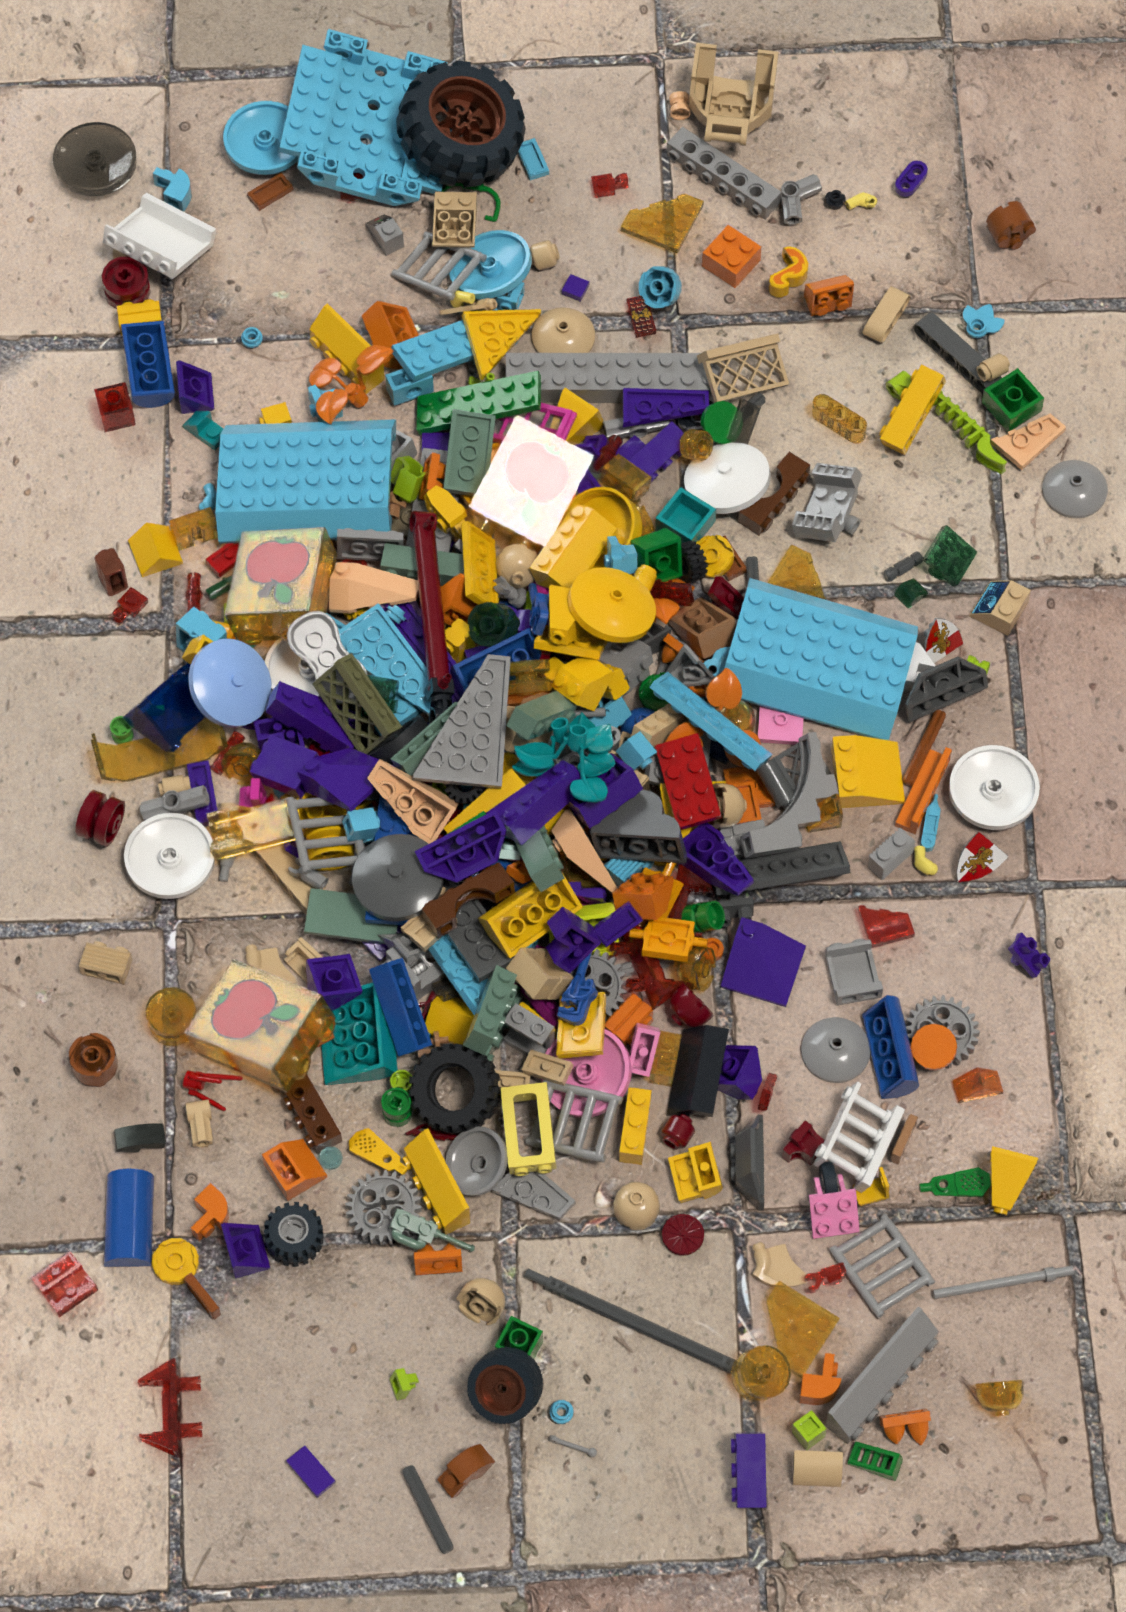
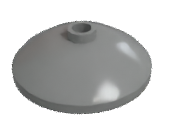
(1073, 498)
(832, 1062)
(468, 1155)

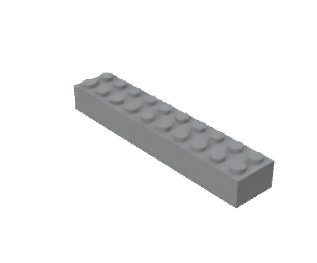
(604, 375)

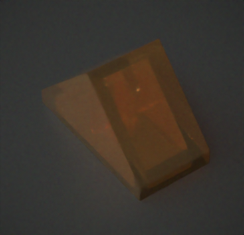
(977, 1084)

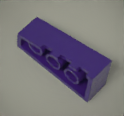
(309, 716)
(537, 802)

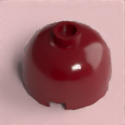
(688, 1008)

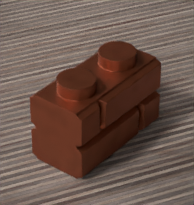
(111, 571)

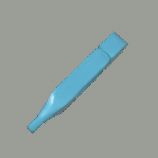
(931, 825)

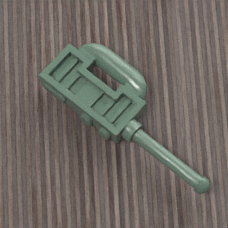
(424, 1229)

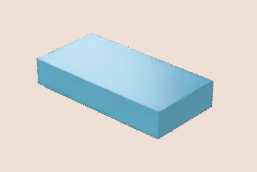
(533, 159)

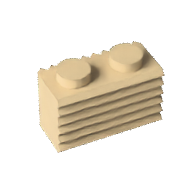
(105, 962)

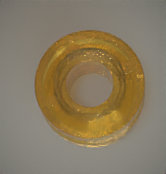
(696, 444)

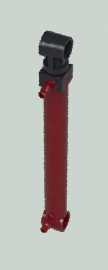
(440, 685)

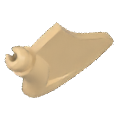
(481, 305)
(268, 961)
(776, 1265)

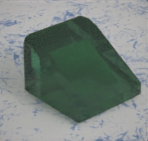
(910, 592)

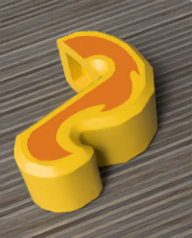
(790, 276)

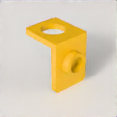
(876, 1192)

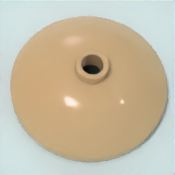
(550, 338)

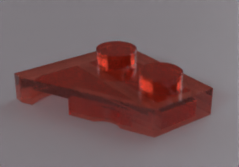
(885, 926)

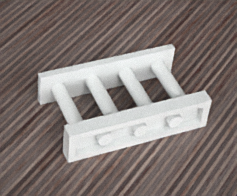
(881, 1137)

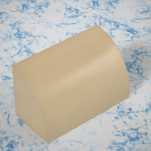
(817, 1468)

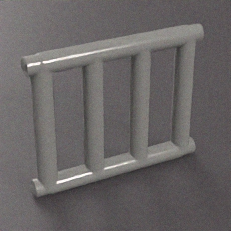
(433, 286)
(303, 845)
(576, 1150)
(866, 1289)

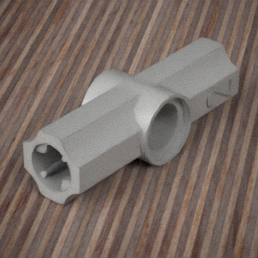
(615, 427)
(186, 801)

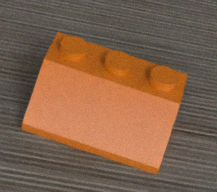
(388, 326)

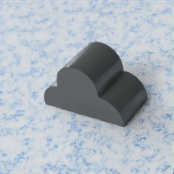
(640, 832)

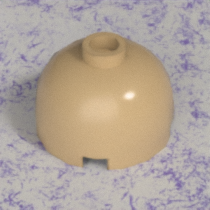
(515, 565)
(731, 805)
(636, 1205)
(482, 1300)

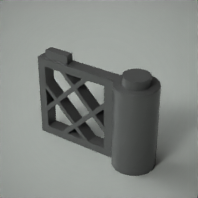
(776, 777)

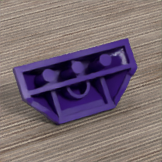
(465, 849)

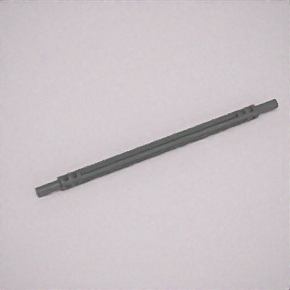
(632, 1321)

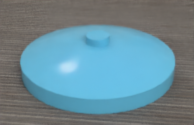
(254, 138)
(504, 268)

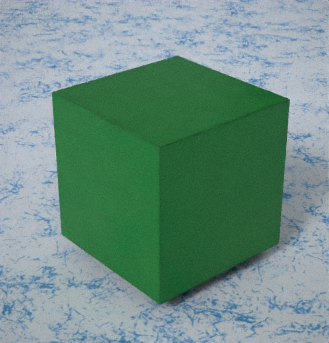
(521, 1336)

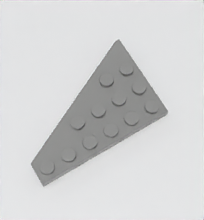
(473, 738)

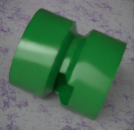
(706, 915)
(396, 1107)

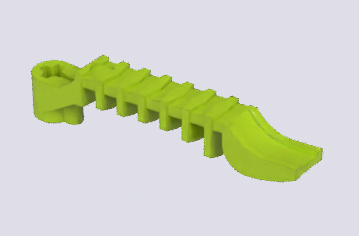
(984, 452)

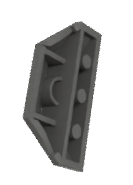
(944, 686)
(749, 1162)

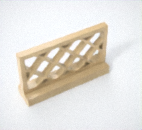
(734, 352)

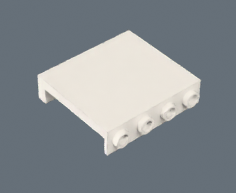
(161, 236)

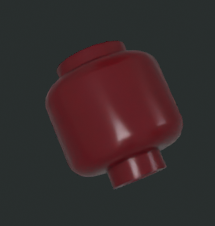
(677, 1131)

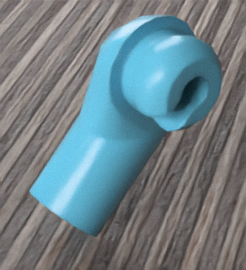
(210, 499)

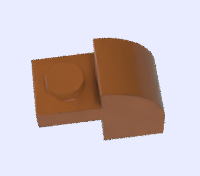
(464, 1468)

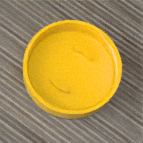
(614, 508)

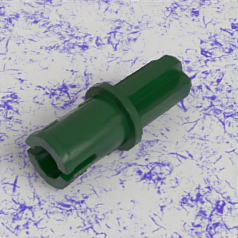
(219, 588)

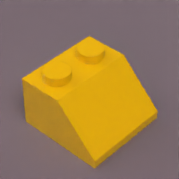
(583, 681)

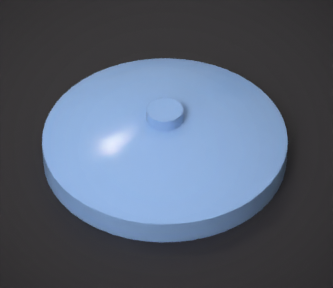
(229, 683)

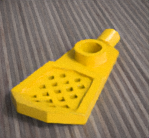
(378, 1153)

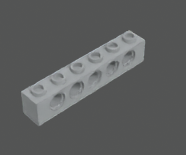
(718, 163)

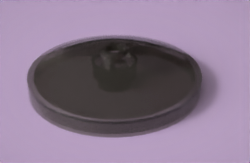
(94, 159)

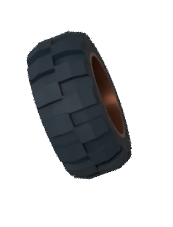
(462, 92)

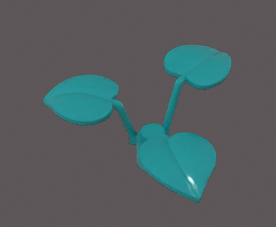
(595, 739)
(594, 763)

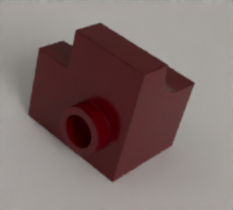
(802, 1144)

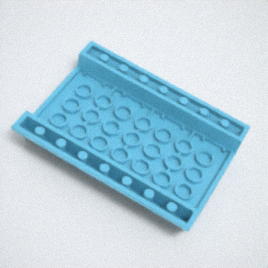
(304, 477)
(821, 659)

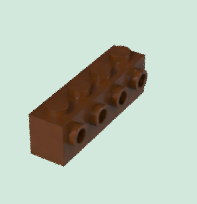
(311, 1115)

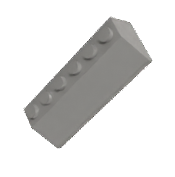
(882, 1377)

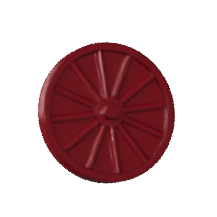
(683, 1234)

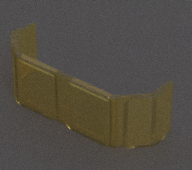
(144, 758)

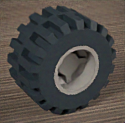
(293, 1234)

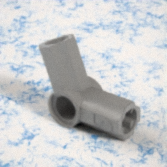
(800, 190)

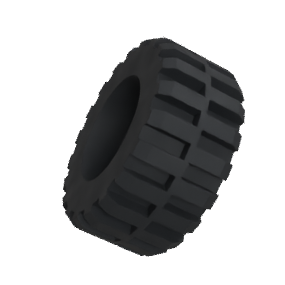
(425, 1081)

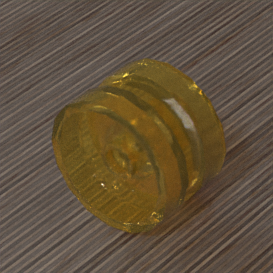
(526, 677)
(169, 1015)
(774, 1370)

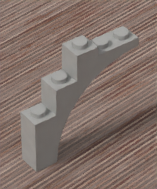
(802, 810)

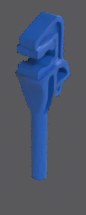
(539, 610)
(579, 994)

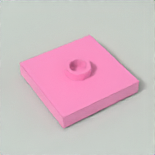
(779, 727)

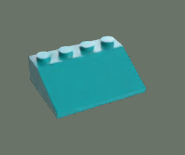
(361, 1044)

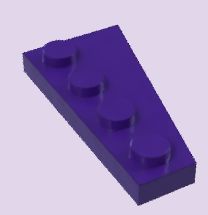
(656, 405)

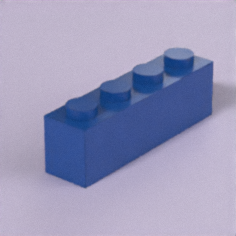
(400, 1007)

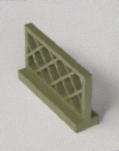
(366, 697)

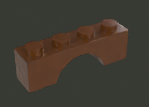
(791, 474)
(490, 884)

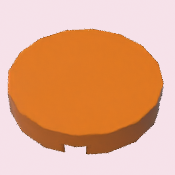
(934, 1047)

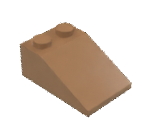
(704, 627)

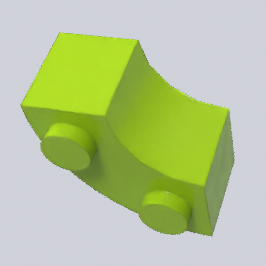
(407, 478)

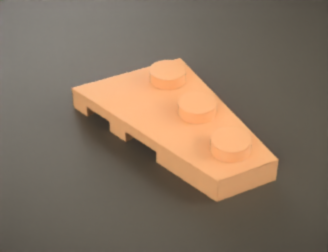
(1028, 442)

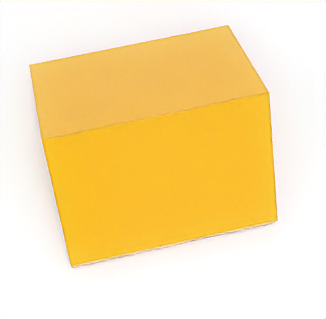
(154, 549)
(450, 1019)

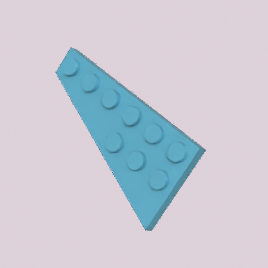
(387, 654)
(458, 972)

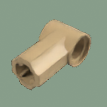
(199, 1118)

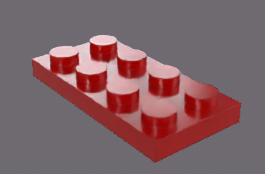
(688, 781)

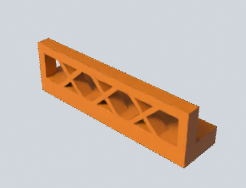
(923, 790)

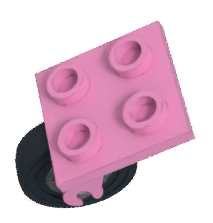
(830, 1210)

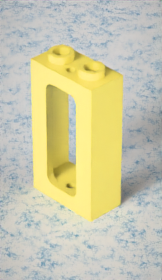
(546, 1160)

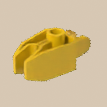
(448, 511)

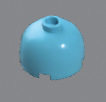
(660, 287)

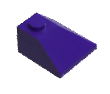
(333, 979)
(740, 1072)

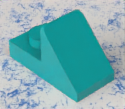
(204, 428)

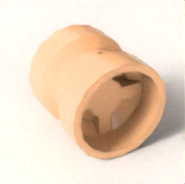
(679, 105)

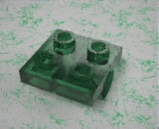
(949, 556)

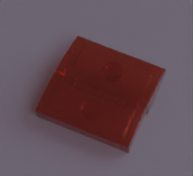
(64, 1283)

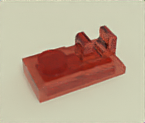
(677, 592)

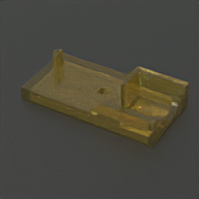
(234, 833)

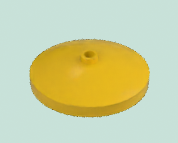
(611, 605)

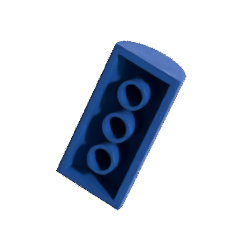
(148, 363)
(518, 647)
(890, 1048)
(129, 1218)

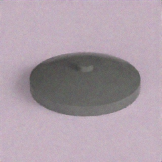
(392, 880)

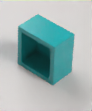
(686, 516)

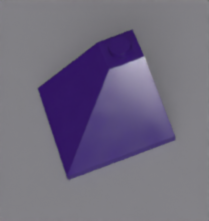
(339, 777)
(762, 963)

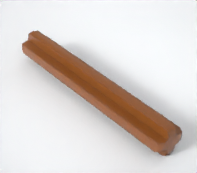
(924, 747)

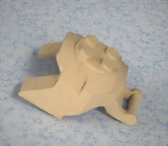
(731, 104)

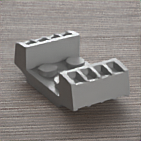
(829, 503)

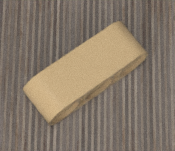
(886, 314)

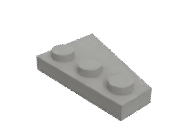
(536, 1192)

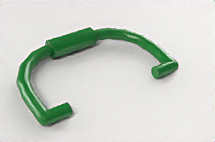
(481, 188)

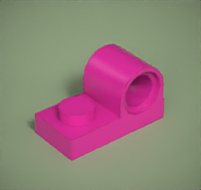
(253, 794)

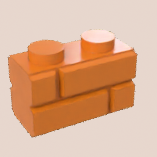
(624, 1020)

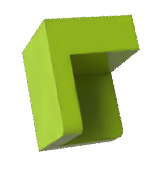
(809, 1430)

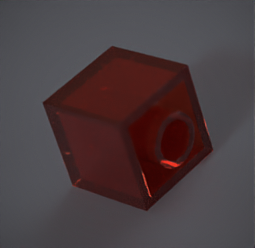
(115, 407)

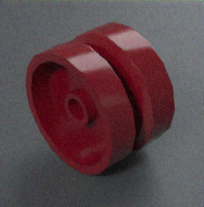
(125, 281)
(100, 818)

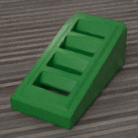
(882, 1471)

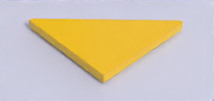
(495, 333)

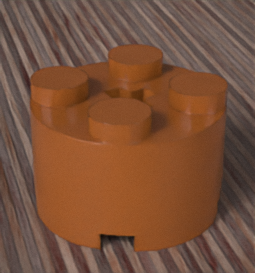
(1010, 225)
(96, 1071)

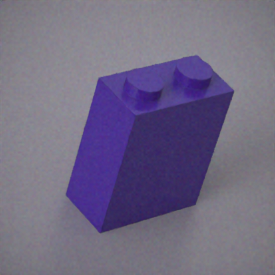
(279, 765)

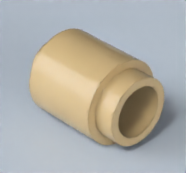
(993, 367)
(176, 783)

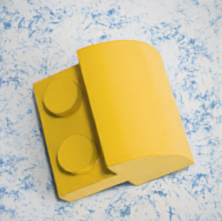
(696, 1173)

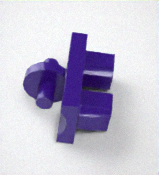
(1026, 954)

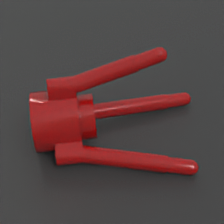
(196, 1081)

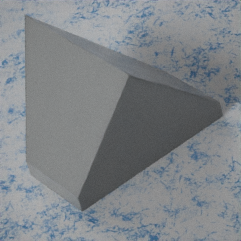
(689, 668)
(404, 946)

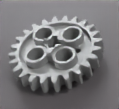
(600, 967)
(957, 1019)
(379, 1188)

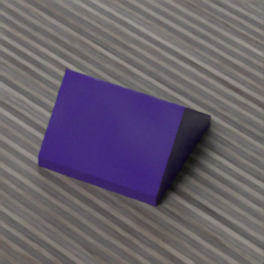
(194, 388)
(245, 1248)

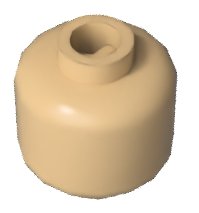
(544, 255)

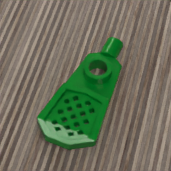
(955, 1184)

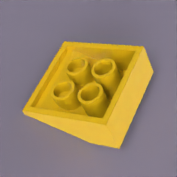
(867, 771)

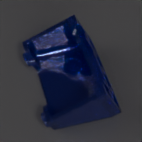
(166, 712)

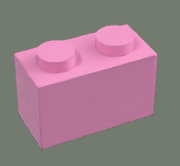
(643, 1048)

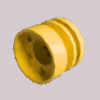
(328, 852)

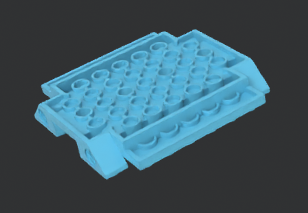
(332, 115)

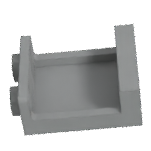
(853, 972)
(528, 1031)

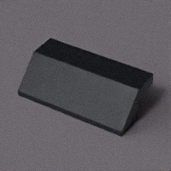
(698, 1071)

